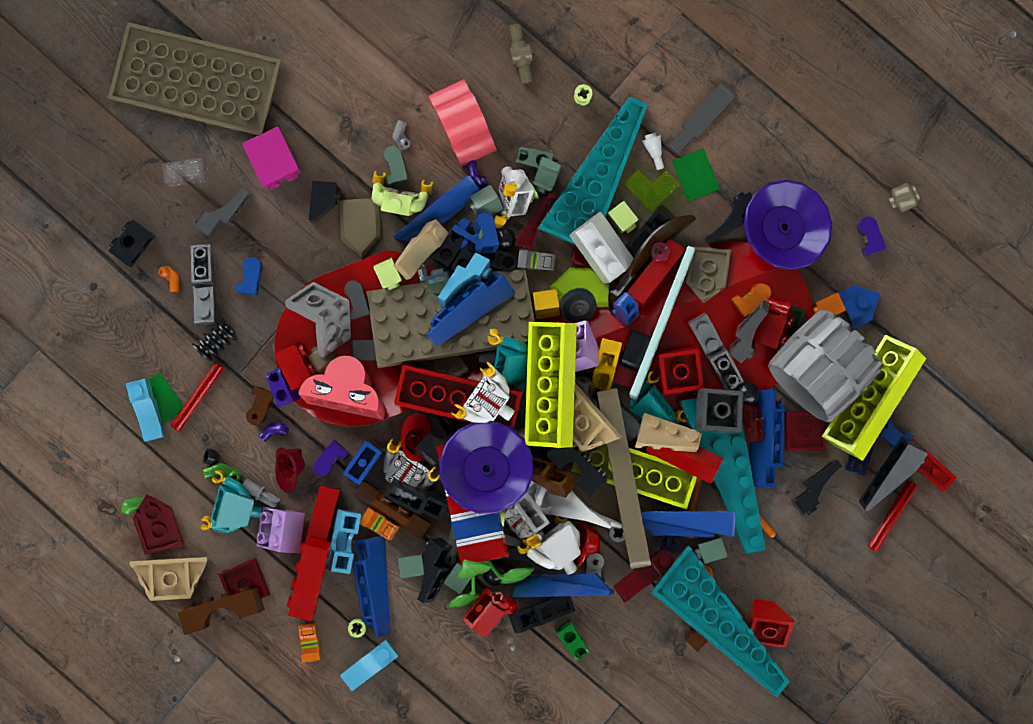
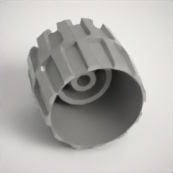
(825, 365)

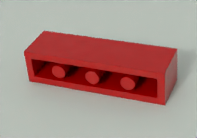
(309, 578)

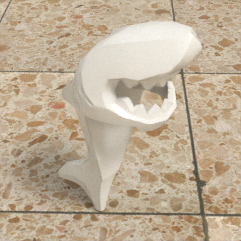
(567, 507)

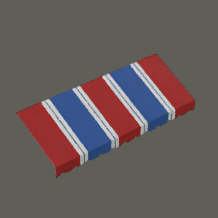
(476, 535)

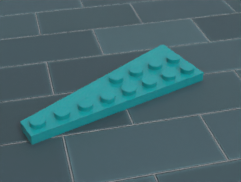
(598, 176)
(733, 480)
(703, 606)

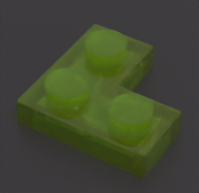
(651, 193)

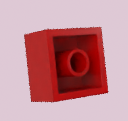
(679, 370)

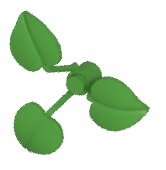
(470, 569)

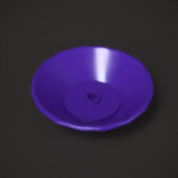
(805, 220)
(491, 446)

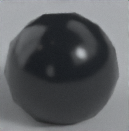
(506, 239)
(750, 393)
(490, 577)

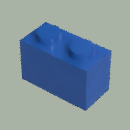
(363, 462)

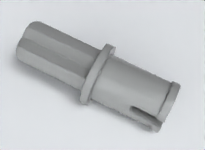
(261, 494)

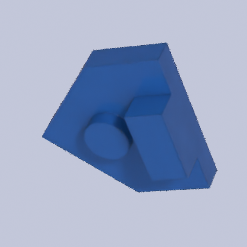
(859, 305)

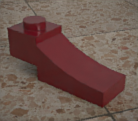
(642, 577)

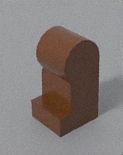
(260, 407)

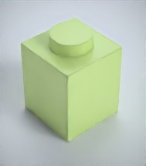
(623, 218)
(387, 274)

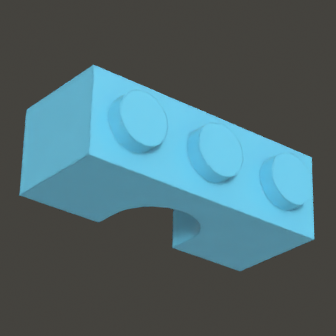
(344, 526)

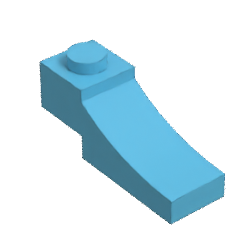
(462, 277)
(146, 409)
(369, 664)

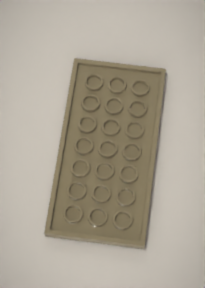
(194, 79)
(404, 317)

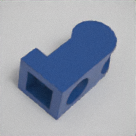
(487, 234)
(251, 277)
(625, 309)
(892, 435)

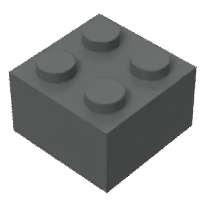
(719, 410)

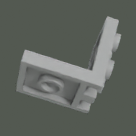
(328, 312)

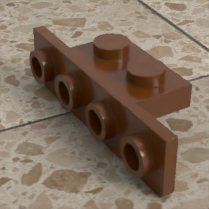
(401, 516)

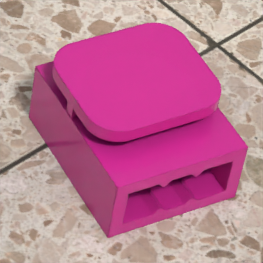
(272, 158)

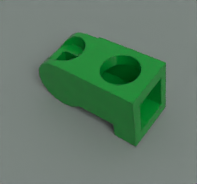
(572, 640)

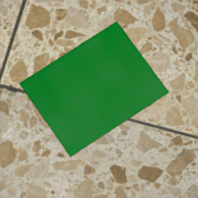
(695, 175)
(167, 400)

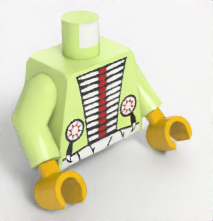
(398, 200)

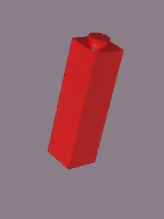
(656, 275)
(700, 463)
(324, 512)

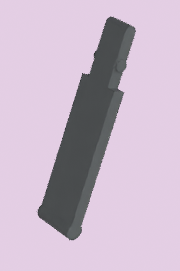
(703, 116)

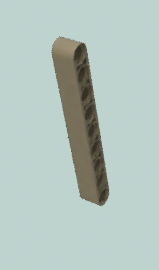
(625, 482)

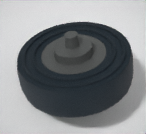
(578, 305)

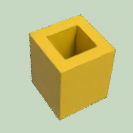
(546, 304)

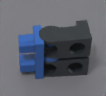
(457, 242)

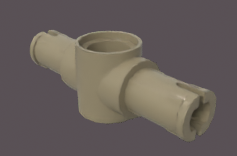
(521, 54)

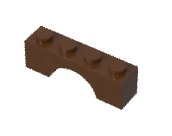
(198, 617)

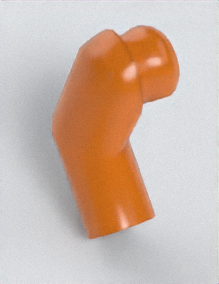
(172, 276)

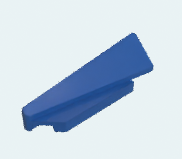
(441, 210)
(469, 306)
(769, 452)
(689, 523)
(372, 583)
(562, 585)

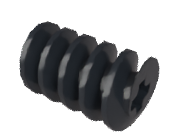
(216, 340)

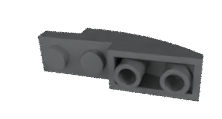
(203, 284)
(715, 352)

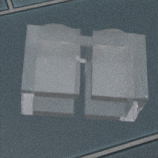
(193, 169)

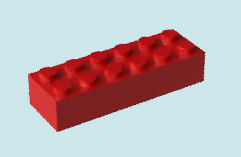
(439, 393)

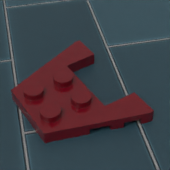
(528, 234)

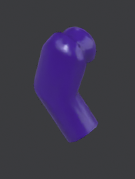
(473, 173)
(274, 428)

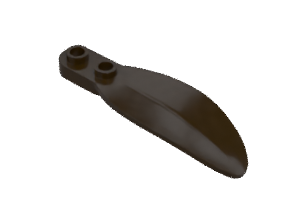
(643, 257)

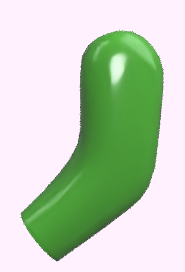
(229, 471)
(131, 505)

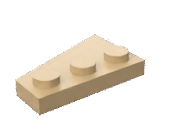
(666, 434)

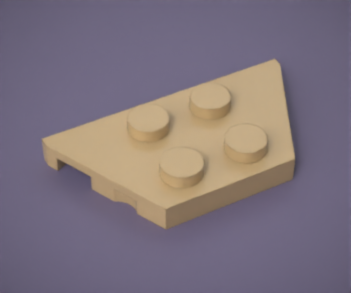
(589, 424)
(169, 577)

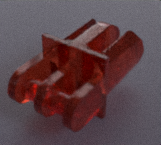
(752, 424)

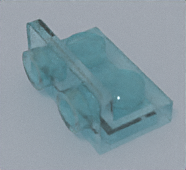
(436, 275)

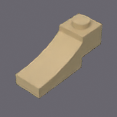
(420, 248)

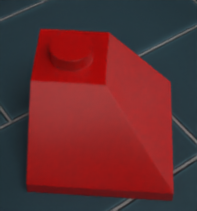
(770, 623)

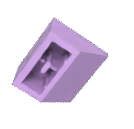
(585, 347)
(280, 530)

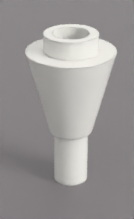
(653, 145)

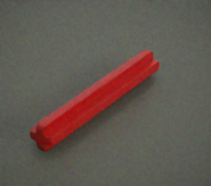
(197, 396)
(892, 516)

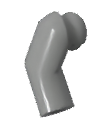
(399, 136)

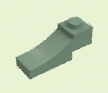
(546, 176)

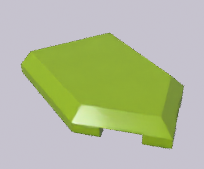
(586, 279)

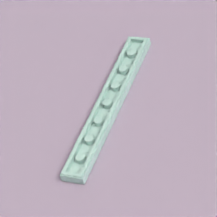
(662, 323)

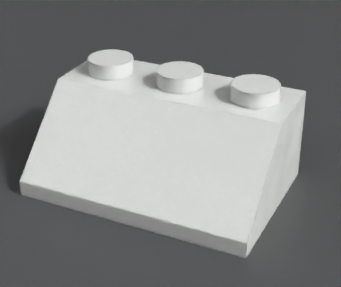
(602, 248)

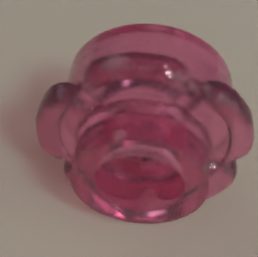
(660, 247)

